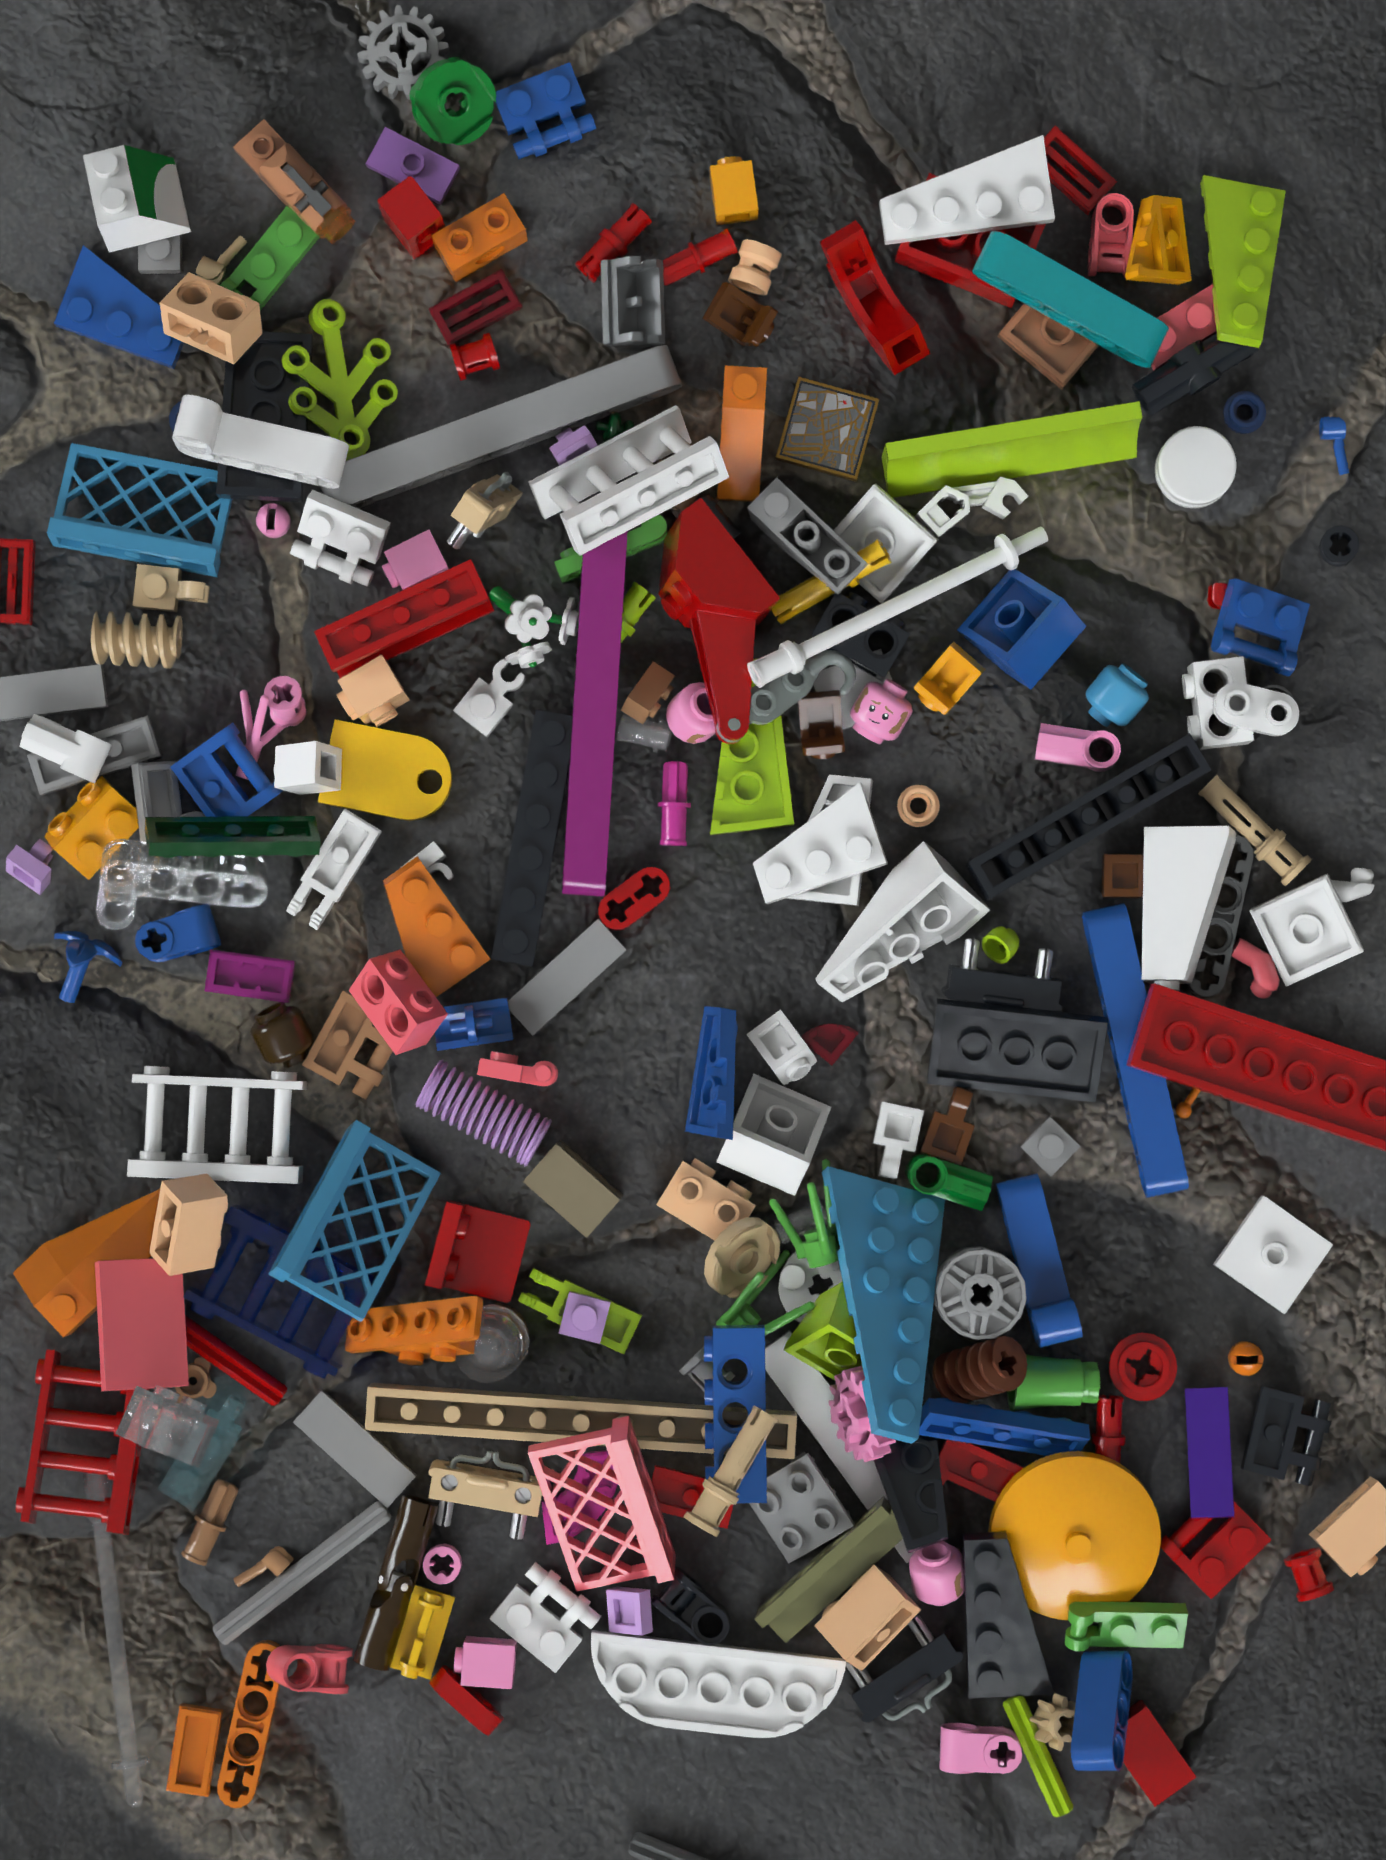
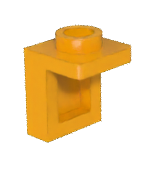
(948, 679)

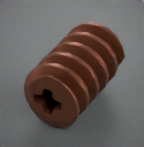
(980, 1370)

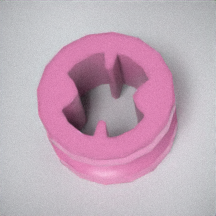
(442, 1577)

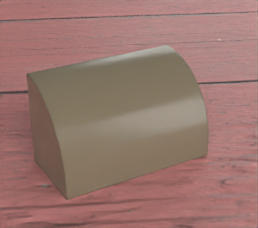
(573, 1188)

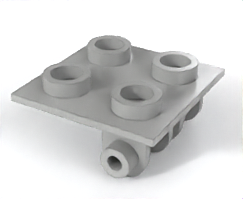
(801, 1508)

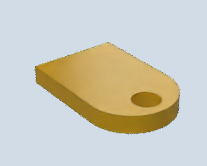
(384, 772)

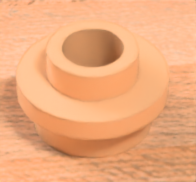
(918, 792)

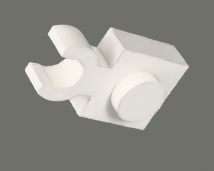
(485, 703)

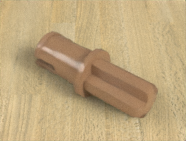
(210, 1522)

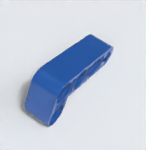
(1037, 1257)

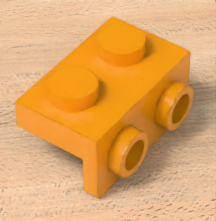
(90, 825)

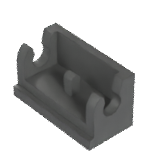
(632, 302)

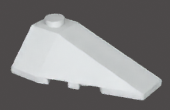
(910, 912)

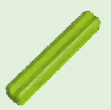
(1038, 1756)

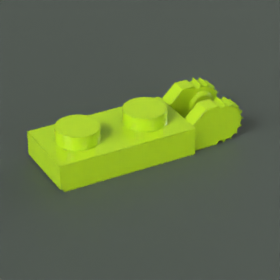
(620, 1321)

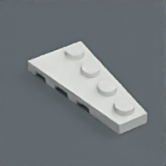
(983, 196)

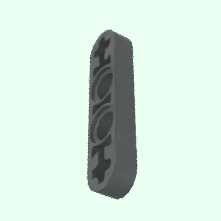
(1228, 919)

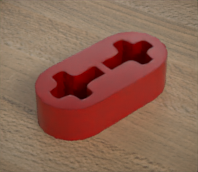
(627, 890)
(466, 1700)

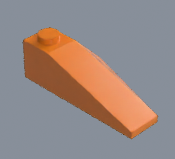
(62, 1271)

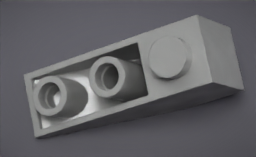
(805, 536)

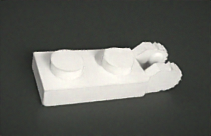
(335, 865)

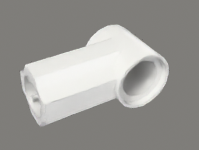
(74, 751)

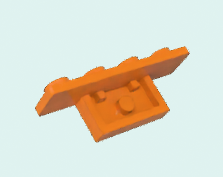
(419, 1330)

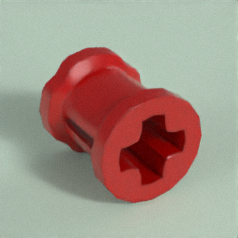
(474, 356)
(1308, 1574)

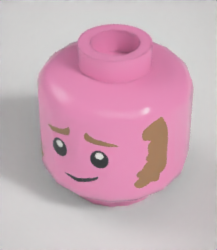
(881, 711)
(691, 715)
(937, 1574)

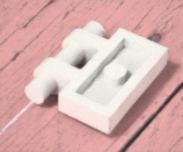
(344, 528)
(536, 1626)

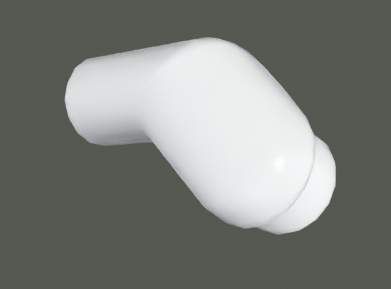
(1360, 885)

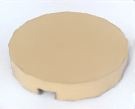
(739, 1254)

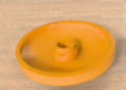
(1078, 1531)

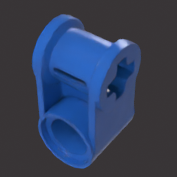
(186, 933)

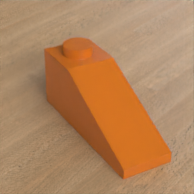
(742, 432)

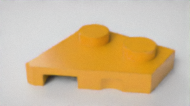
(1159, 243)

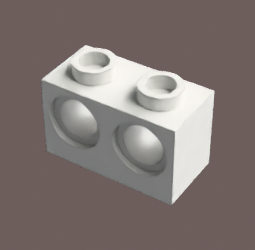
(1230, 671)

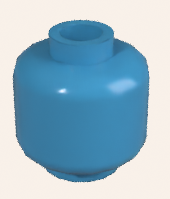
(1117, 695)

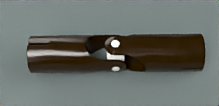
(393, 1590)

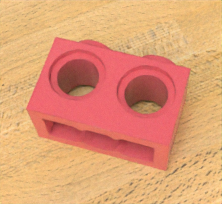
(398, 1002)

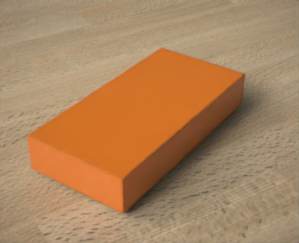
(194, 1750)

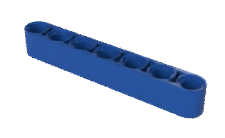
(1143, 1094)

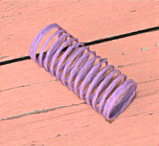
(523, 1156)

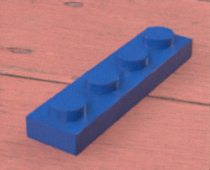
(1001, 1428)

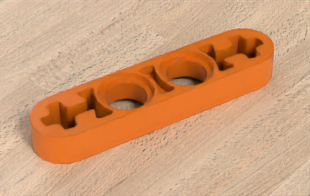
(246, 1722)

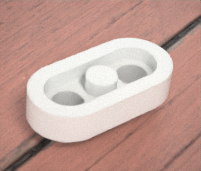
(1256, 709)

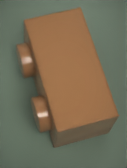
(647, 693)

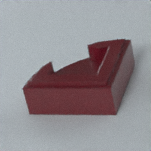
(829, 1040)

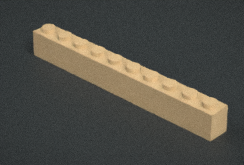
(555, 1417)

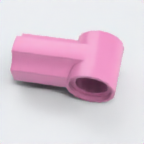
(1072, 745)

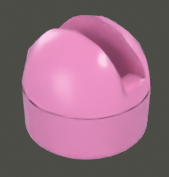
(282, 520)

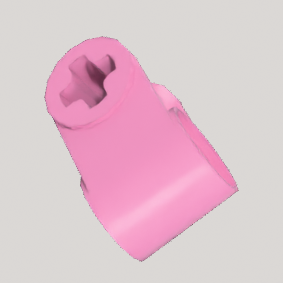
(973, 1749)

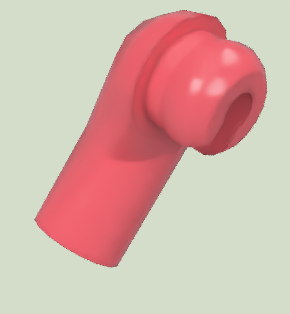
(1262, 967)

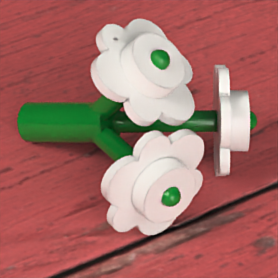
(530, 620)

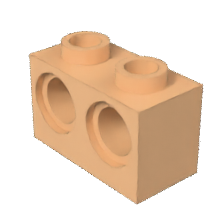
(211, 318)

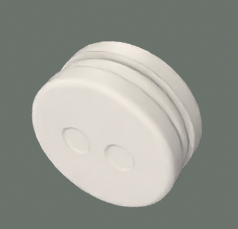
(1195, 467)

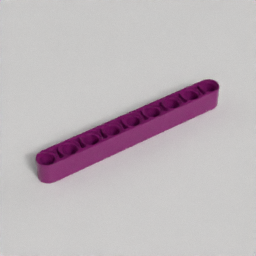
(594, 718)

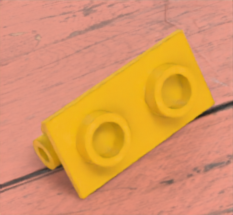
(422, 1632)

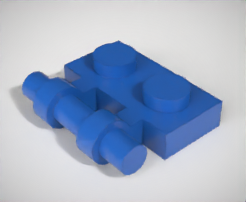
(539, 100)

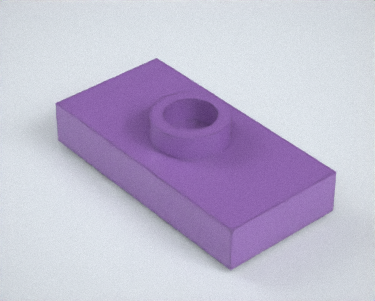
(401, 157)

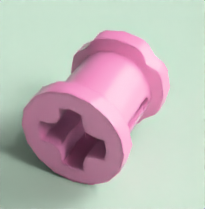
(281, 709)

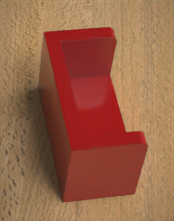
(411, 216)
(1153, 1757)

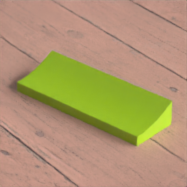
(1012, 449)

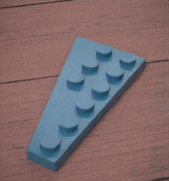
(889, 1282)

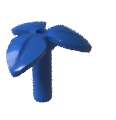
(78, 954)

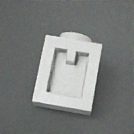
(782, 1048)

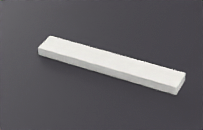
(810, 1397)

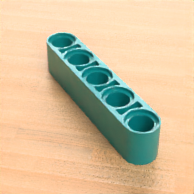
(1070, 299)

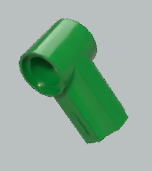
(952, 1181)

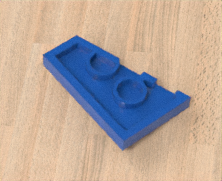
(114, 312)
(714, 1076)

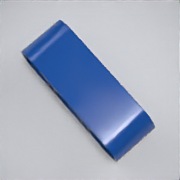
(1101, 1711)

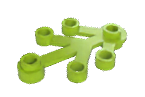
(338, 385)

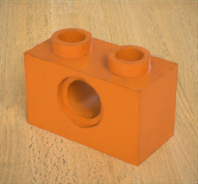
(479, 237)

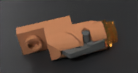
(295, 182)

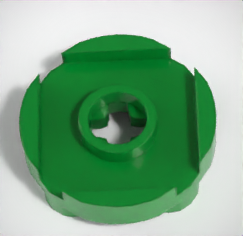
(430, 95)

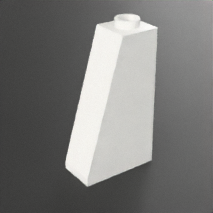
(1180, 893)

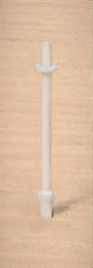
(792, 656)

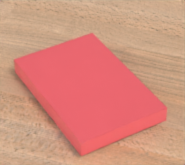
(140, 1325)

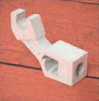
(985, 494)

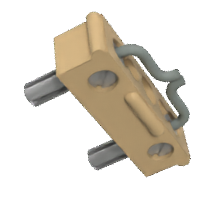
(483, 506)
(485, 1488)

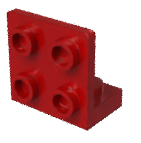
(478, 1251)

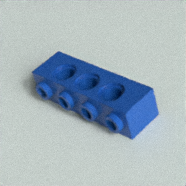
(748, 1345)

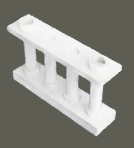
(638, 497)
(195, 1162)

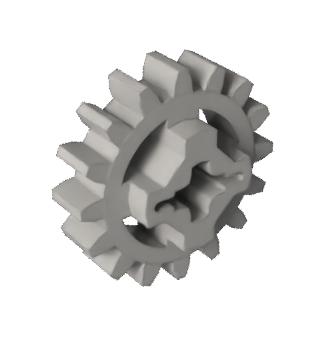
(387, 53)

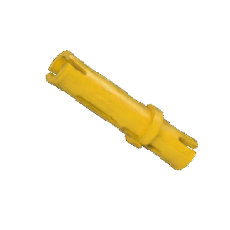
(814, 591)

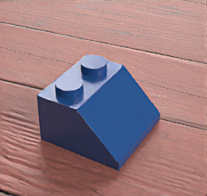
(1022, 627)

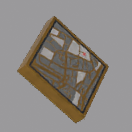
(827, 429)

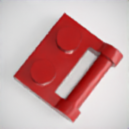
(1221, 1554)

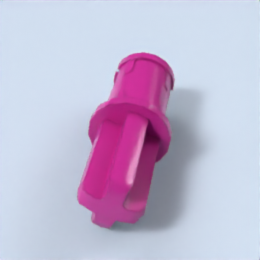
(674, 804)

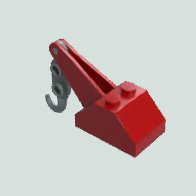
(722, 599)

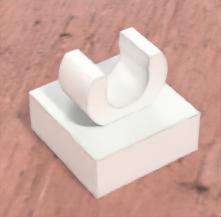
(431, 858)

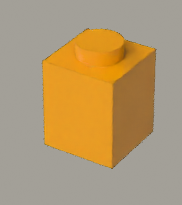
(733, 190)

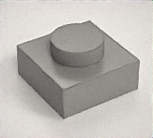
(161, 256)
(1049, 1146)

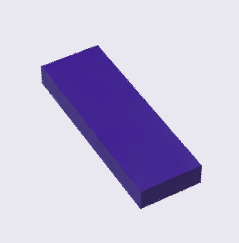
(1209, 1452)

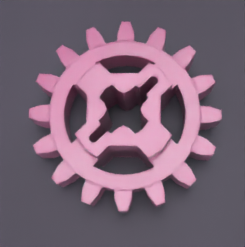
(851, 1416)

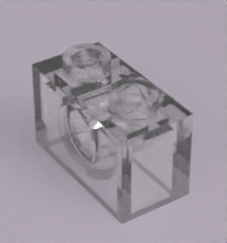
(168, 1426)

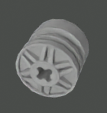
(954, 1292)

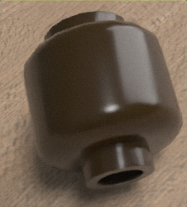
(282, 1034)

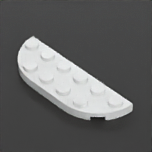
(714, 1685)

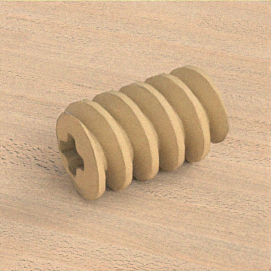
(136, 640)

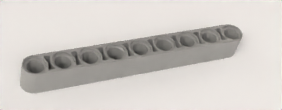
(507, 427)

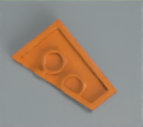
(431, 928)

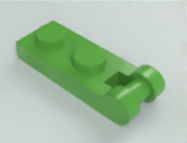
(273, 257)
(645, 537)
(1126, 1625)

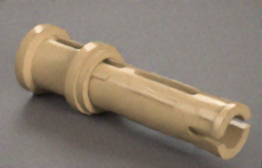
(1265, 850)
(722, 1488)

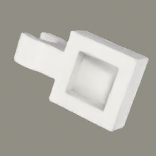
(897, 1131)

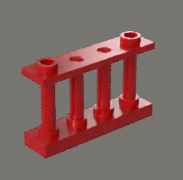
(405, 619)
(120, 1467)

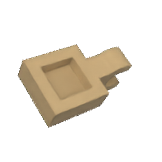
(162, 589)

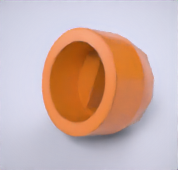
(1245, 1349)

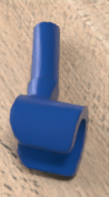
(1335, 429)

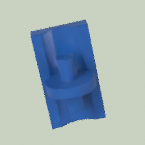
(475, 1024)

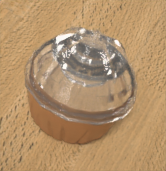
(499, 1347)

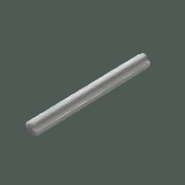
(301, 1572)

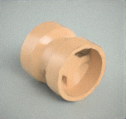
(755, 267)

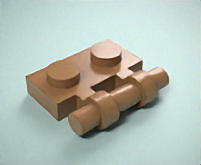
(340, 1043)

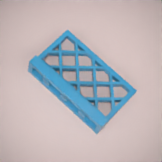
(126, 541)
(322, 1204)

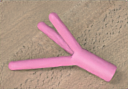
(254, 741)

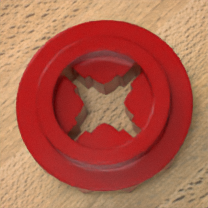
(1149, 1385)

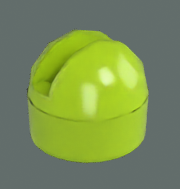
(1000, 944)

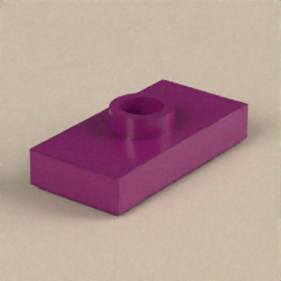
(250, 976)

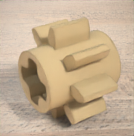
(1054, 1721)

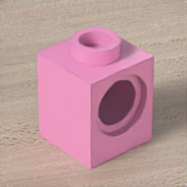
(414, 561)
(486, 1662)

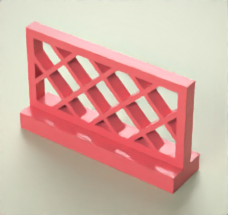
(636, 1491)

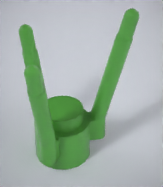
(821, 1242)
(743, 1314)

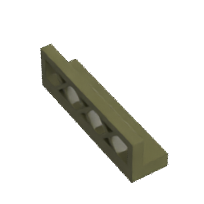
(831, 1572)

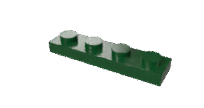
(232, 836)

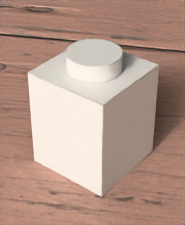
(308, 768)

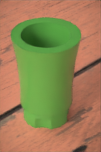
(1056, 1384)

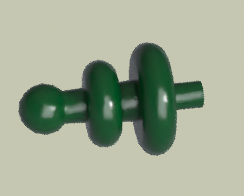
(613, 426)

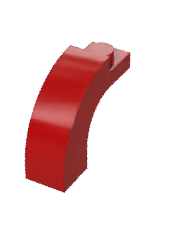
(871, 300)

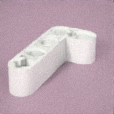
(257, 445)

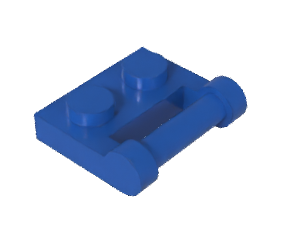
(1265, 614)
(212, 783)

